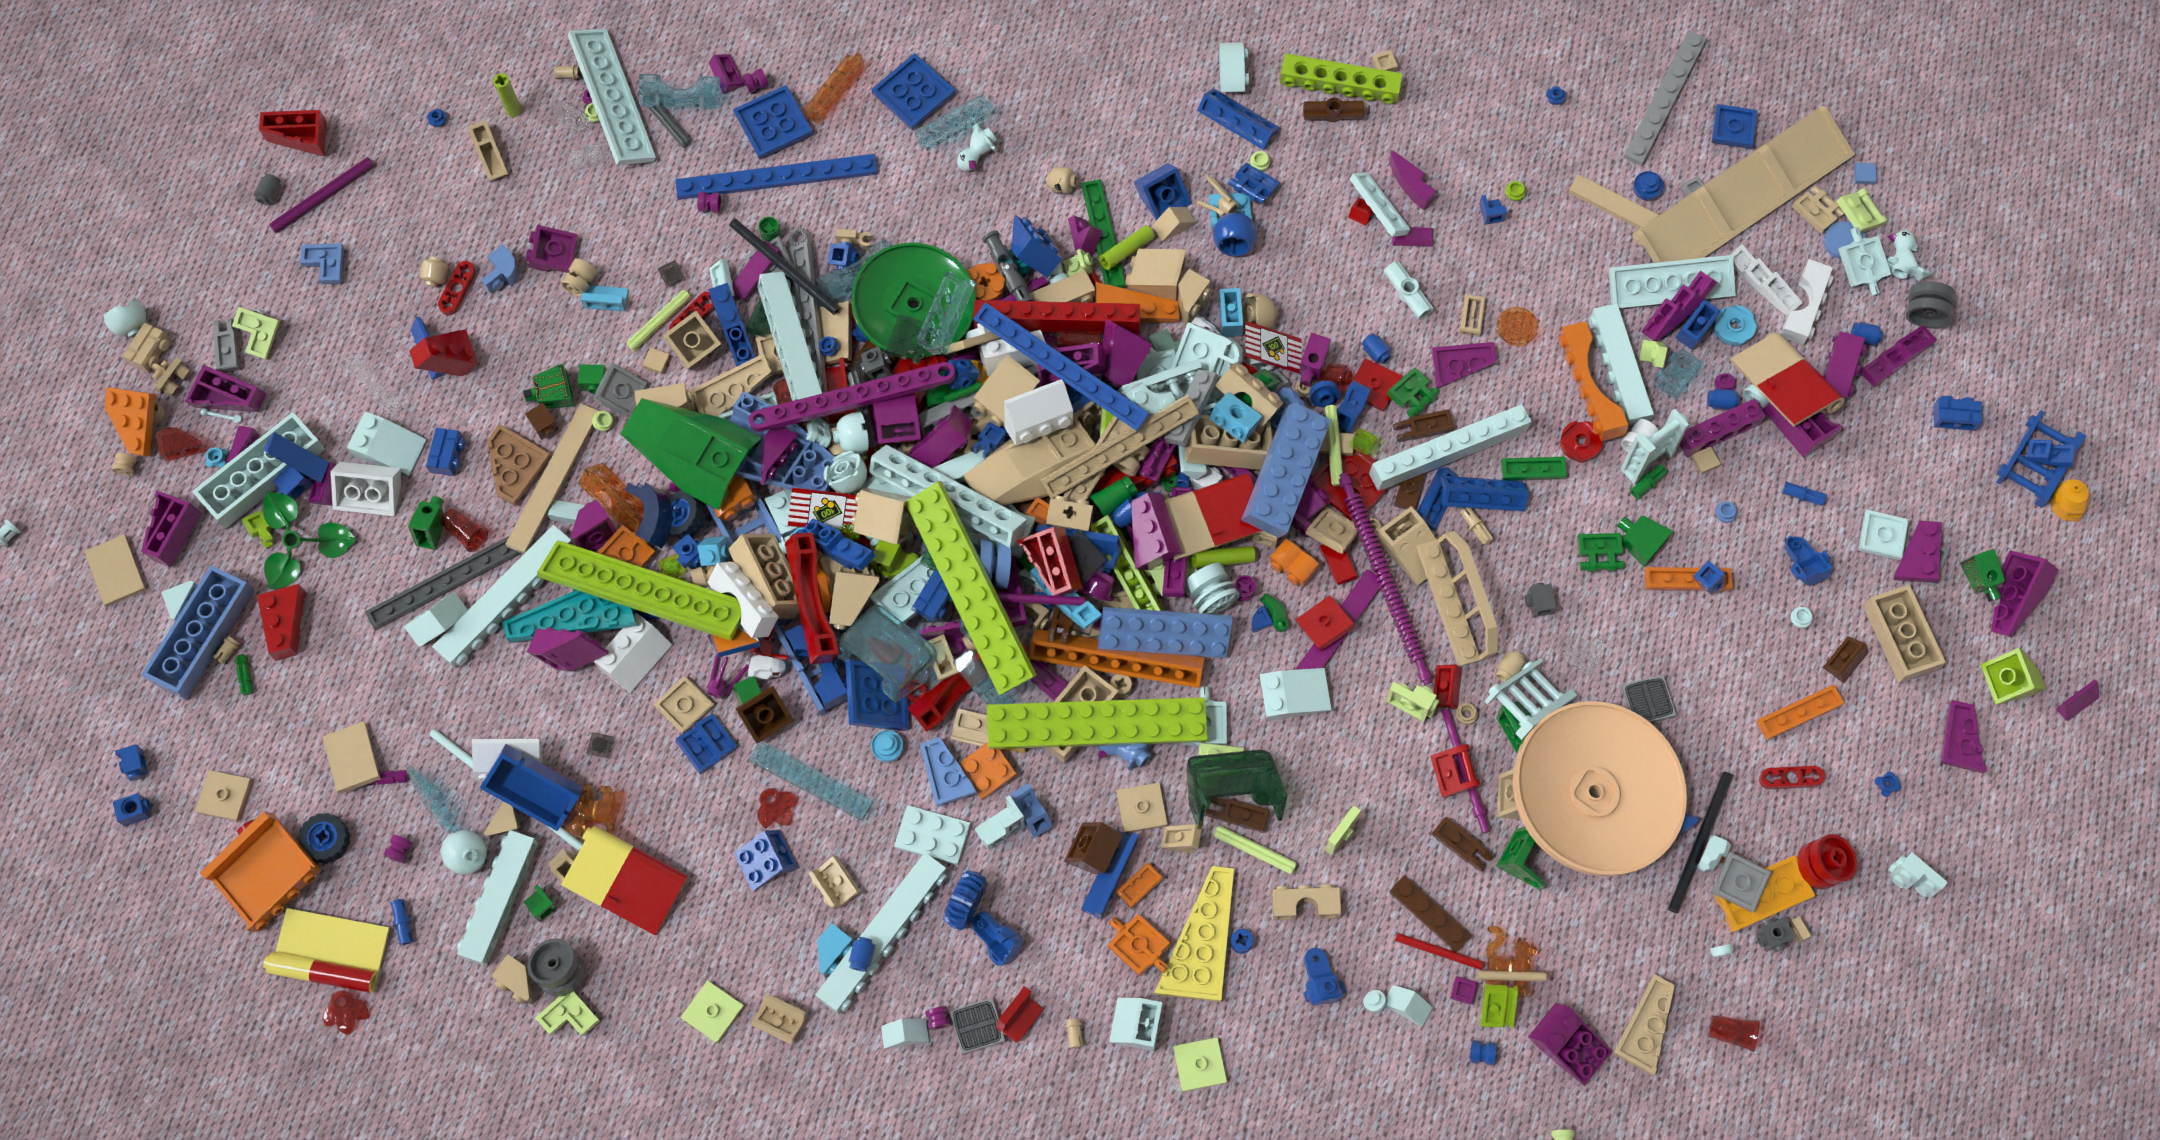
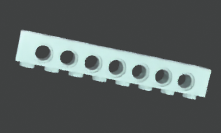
(971, 506)

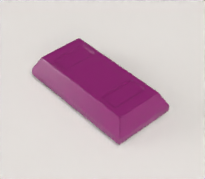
(1416, 237)

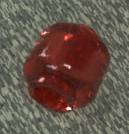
(1337, 373)

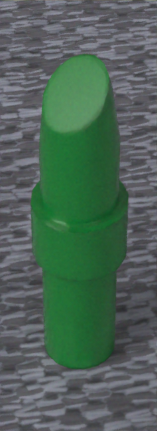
(963, 392)

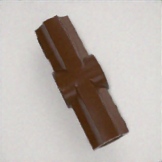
(1321, 110)

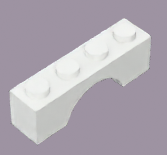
(1813, 281)
(756, 613)

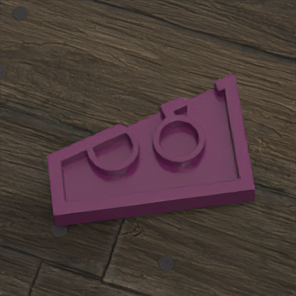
(1459, 361)
(1922, 555)
(1961, 739)

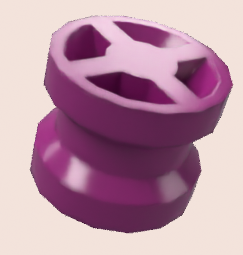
(937, 1018)

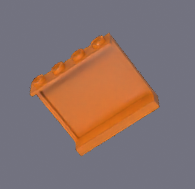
(261, 871)

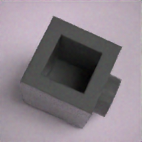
(1540, 600)

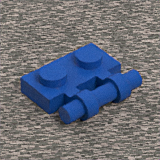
(1255, 179)

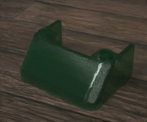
(1233, 775)

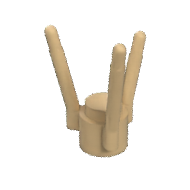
(1226, 203)

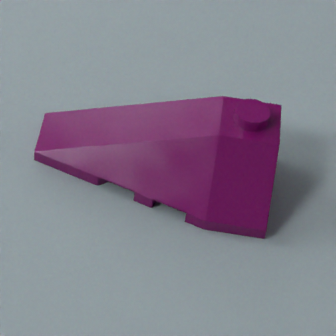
(2024, 586)

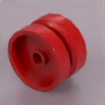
(1827, 861)

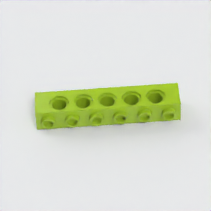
(1349, 73)
(1133, 580)

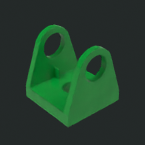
(1514, 856)

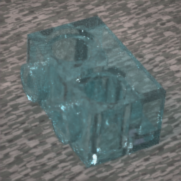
(1680, 375)

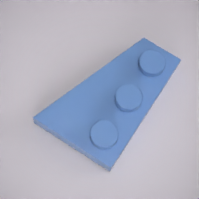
(944, 773)

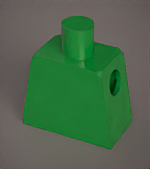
(426, 523)
(1643, 538)

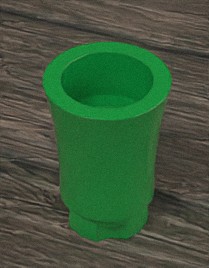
(1113, 496)

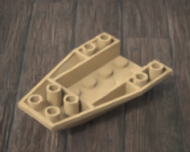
(1015, 471)

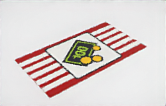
(1273, 347)
(827, 507)

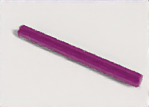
(321, 195)

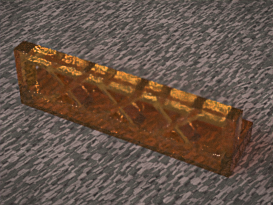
(833, 87)
(611, 499)

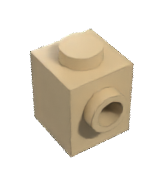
(561, 863)

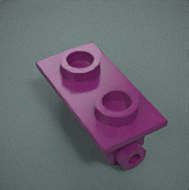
(1156, 459)

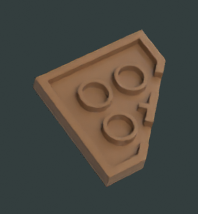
(514, 463)

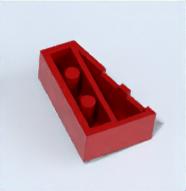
(1053, 559)
(281, 620)

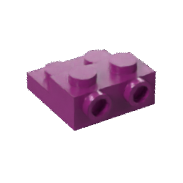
(551, 249)

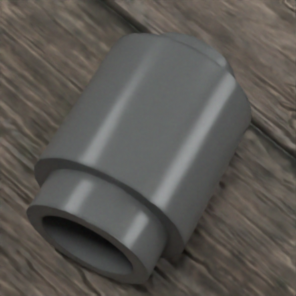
(267, 189)

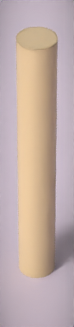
(1511, 976)

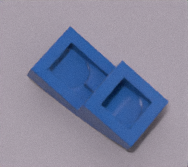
(2046, 453)

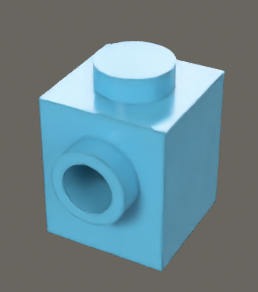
(713, 550)

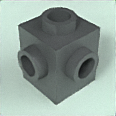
(876, 363)
(1775, 934)

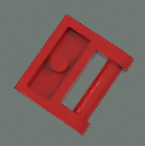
(1448, 772)

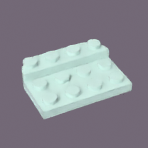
(1213, 351)

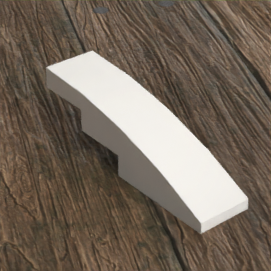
(1764, 281)

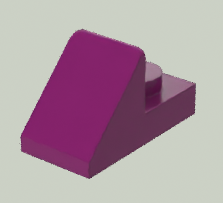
(1083, 235)

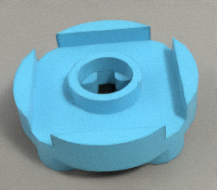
(1732, 336)

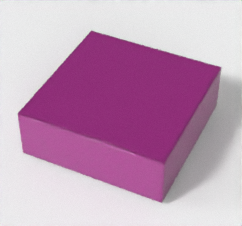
(1463, 990)

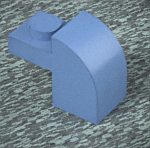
(504, 269)
(1034, 814)

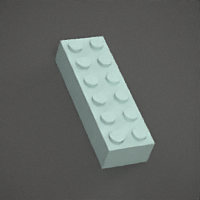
(251, 473)

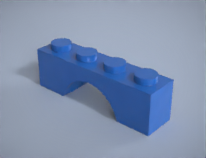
(829, 688)

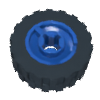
(687, 515)
(330, 848)

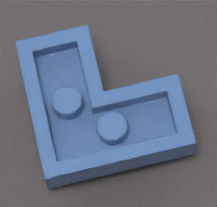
(326, 256)

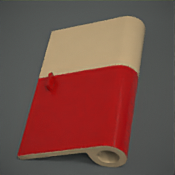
(1787, 379)
(1211, 515)

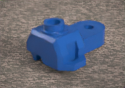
(1808, 564)
(1001, 940)
(1322, 984)

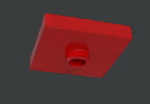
(1379, 380)
(1325, 623)

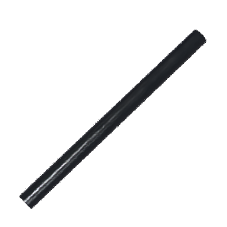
(784, 266)
(1700, 842)

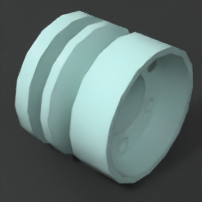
(1210, 589)

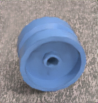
(997, 563)

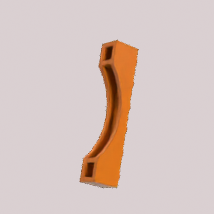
(1607, 416)

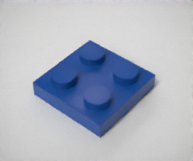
(1734, 126)

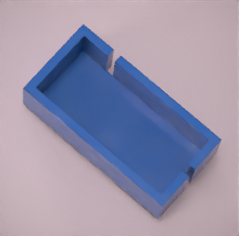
(531, 787)

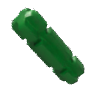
(243, 674)

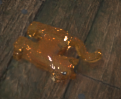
(593, 811)
(1523, 953)

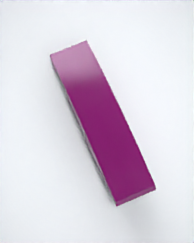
(1675, 311)
(1898, 355)

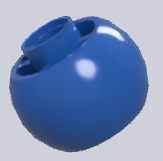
(1235, 234)

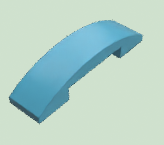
(1081, 615)

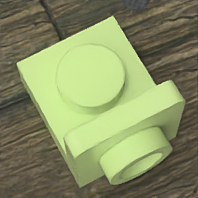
(1078, 263)
(1653, 352)

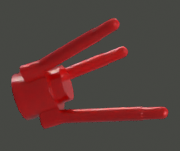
(766, 649)

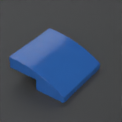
(706, 743)

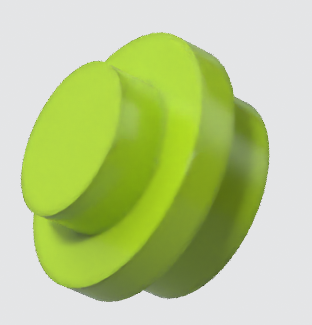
(1515, 191)

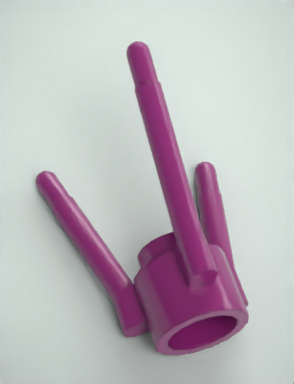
(716, 685)

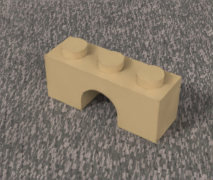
(1238, 379)
(1324, 899)

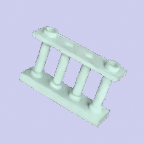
(1171, 377)
(1647, 449)
(1548, 706)

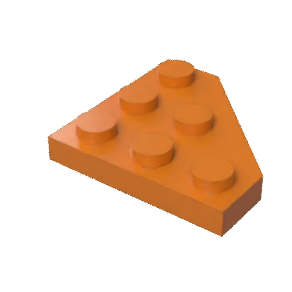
(133, 417)

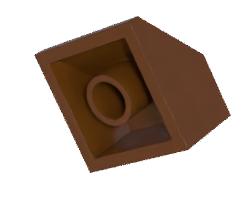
(764, 714)
(1094, 847)

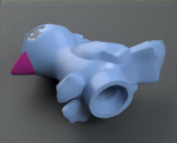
(1133, 754)

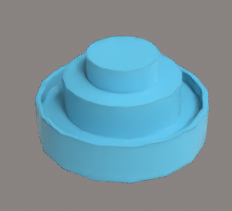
(887, 746)

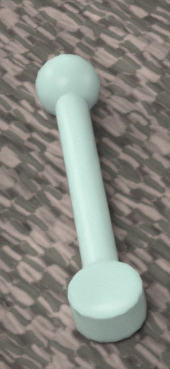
(237, 419)

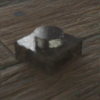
(671, 274)
(600, 745)

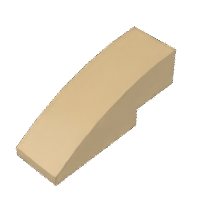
(487, 150)

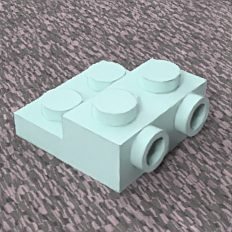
(1913, 871)

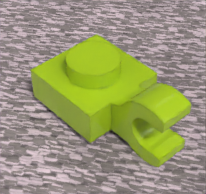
(257, 526)

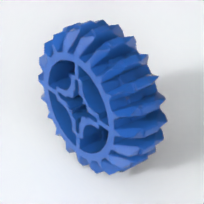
(965, 900)

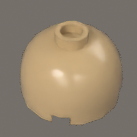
(1259, 309)

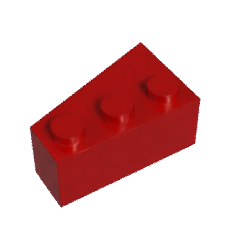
(295, 129)
(445, 353)

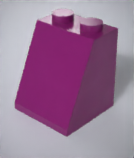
(1122, 354)

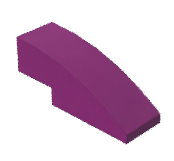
(1411, 181)

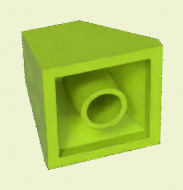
(2012, 677)

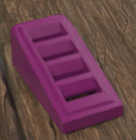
(243, 439)

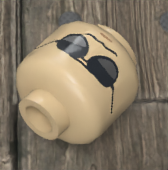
(1061, 180)

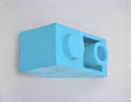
(832, 946)

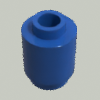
(1868, 331)
(1376, 348)
(1722, 399)
(1123, 514)
(861, 954)

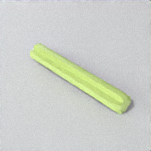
(658, 320)
(1334, 445)
(1255, 849)

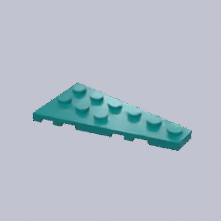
(570, 612)

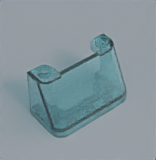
(890, 650)

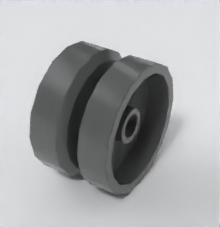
(1931, 304)
(556, 967)

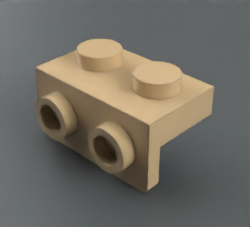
(834, 883)
(779, 1019)

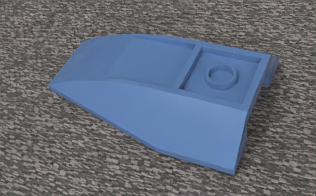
(801, 470)

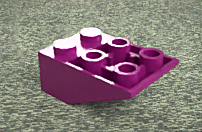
(896, 420)
(565, 649)
(1570, 1043)

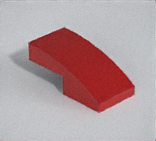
(1339, 565)

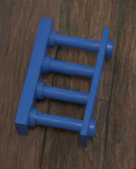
(2051, 476)

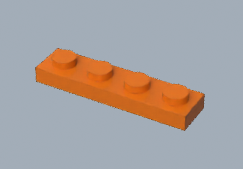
(1679, 579)
(1800, 712)

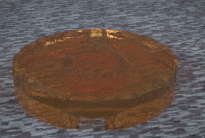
(1517, 326)

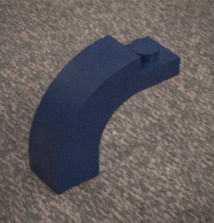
(657, 513)

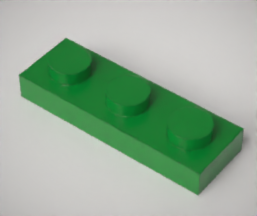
(1533, 468)

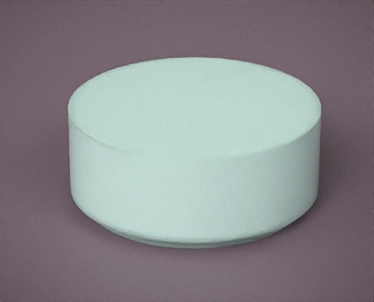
(1722, 950)

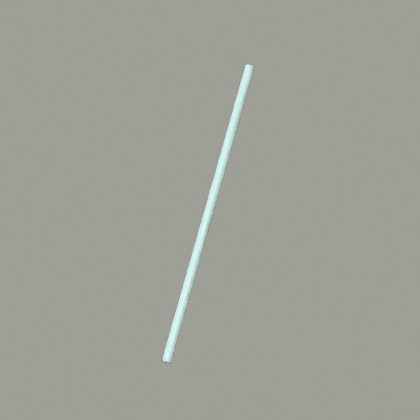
(458, 752)

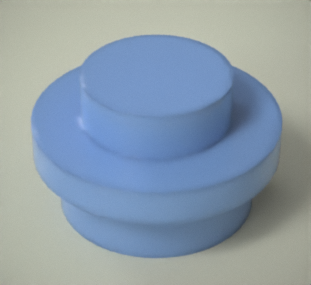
(1726, 512)

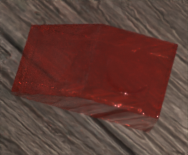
(177, 444)

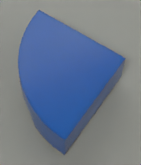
(1261, 620)

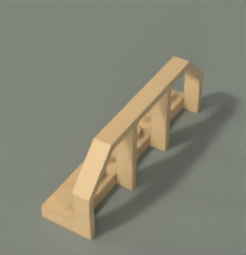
(1448, 601)

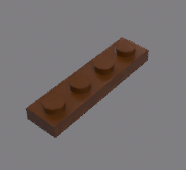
(1430, 913)

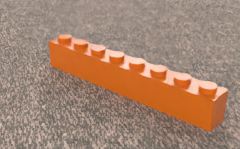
(1083, 651)

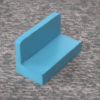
(605, 298)

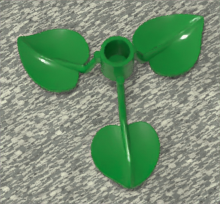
(281, 569)

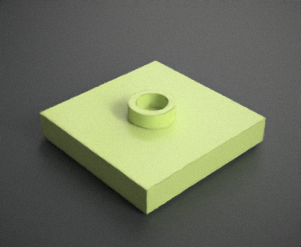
(1343, 831)
(712, 1012)
(1199, 1064)

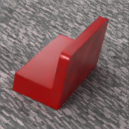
(837, 376)
(1019, 1016)

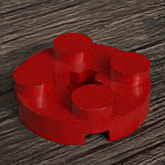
(1578, 452)

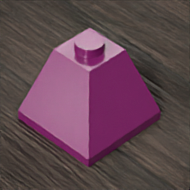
(592, 527)

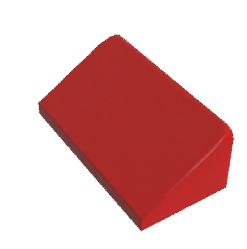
(1447, 685)

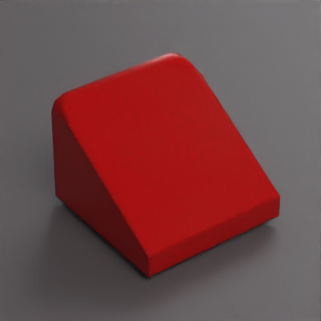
(1360, 212)

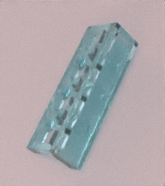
(954, 122)
(950, 318)

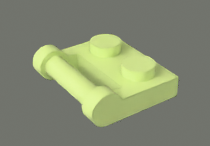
(1858, 214)

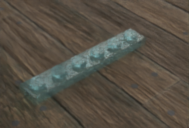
(811, 781)

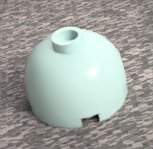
(125, 319)
(851, 433)
(846, 473)
(463, 852)

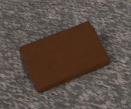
(1846, 659)

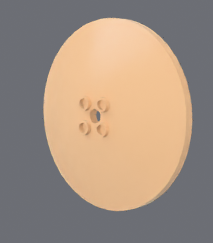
(1636, 781)

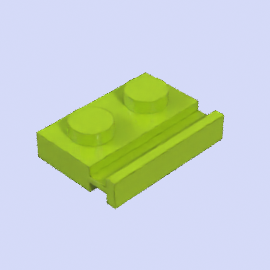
(1498, 1006)

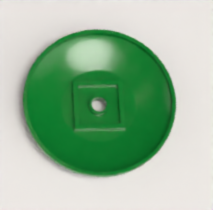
(903, 275)

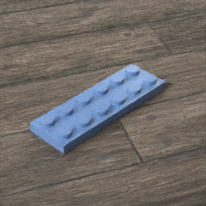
(1164, 632)

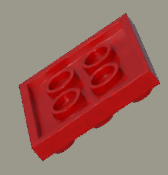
(1358, 468)

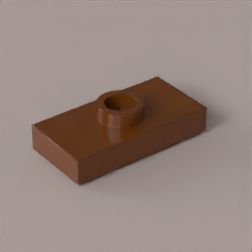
(1409, 492)

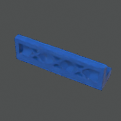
(1237, 118)
(1484, 493)
(1106, 543)
(1106, 884)

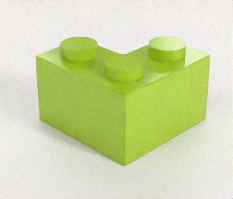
(890, 559)

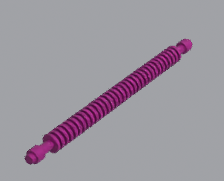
(1385, 579)

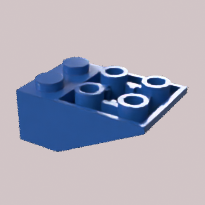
(1034, 246)

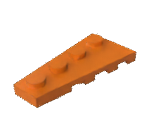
(1152, 307)

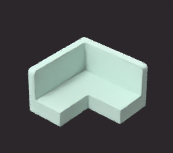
(436, 619)
(1001, 825)

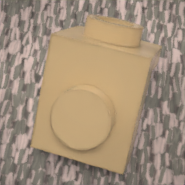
(1039, 613)

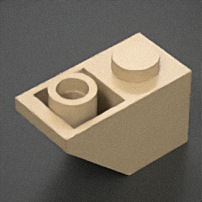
(515, 977)

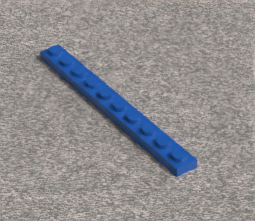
(777, 176)
(1062, 367)

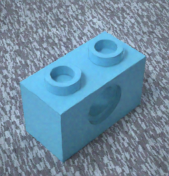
(1231, 312)
(1235, 417)

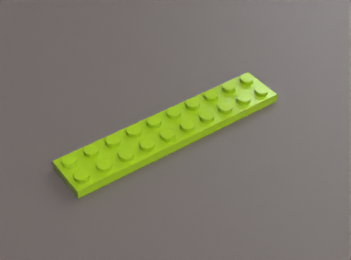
(970, 588)
(642, 589)
(1096, 723)

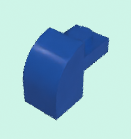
(1352, 406)

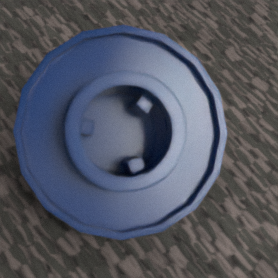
(1648, 185)
(1324, 393)

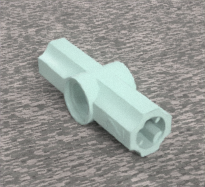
(1401, 280)

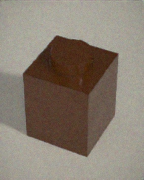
(542, 421)

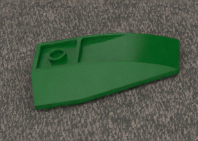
(691, 448)

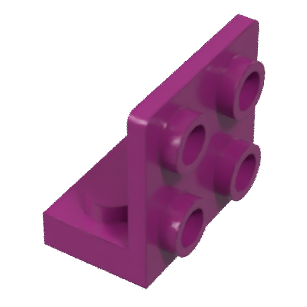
(952, 633)

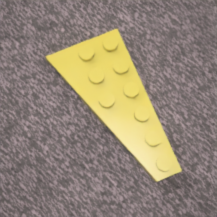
(1200, 952)

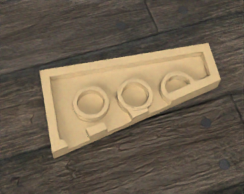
(723, 391)
(1644, 1032)

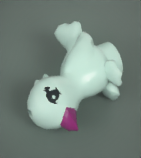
(980, 143)
(1904, 261)

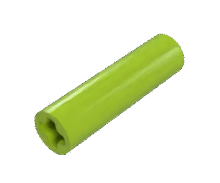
(507, 95)
(1126, 247)
(1224, 556)

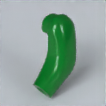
(1277, 612)

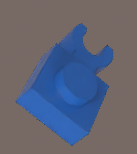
(990, 437)

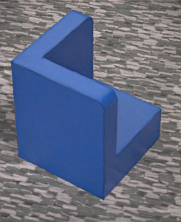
(1492, 210)

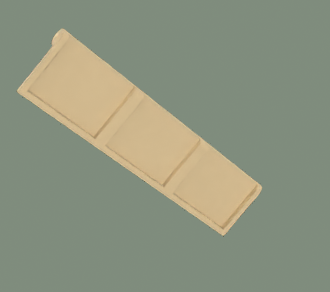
(1747, 190)

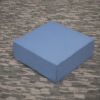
(1865, 173)

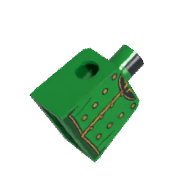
(551, 388)
(1984, 573)

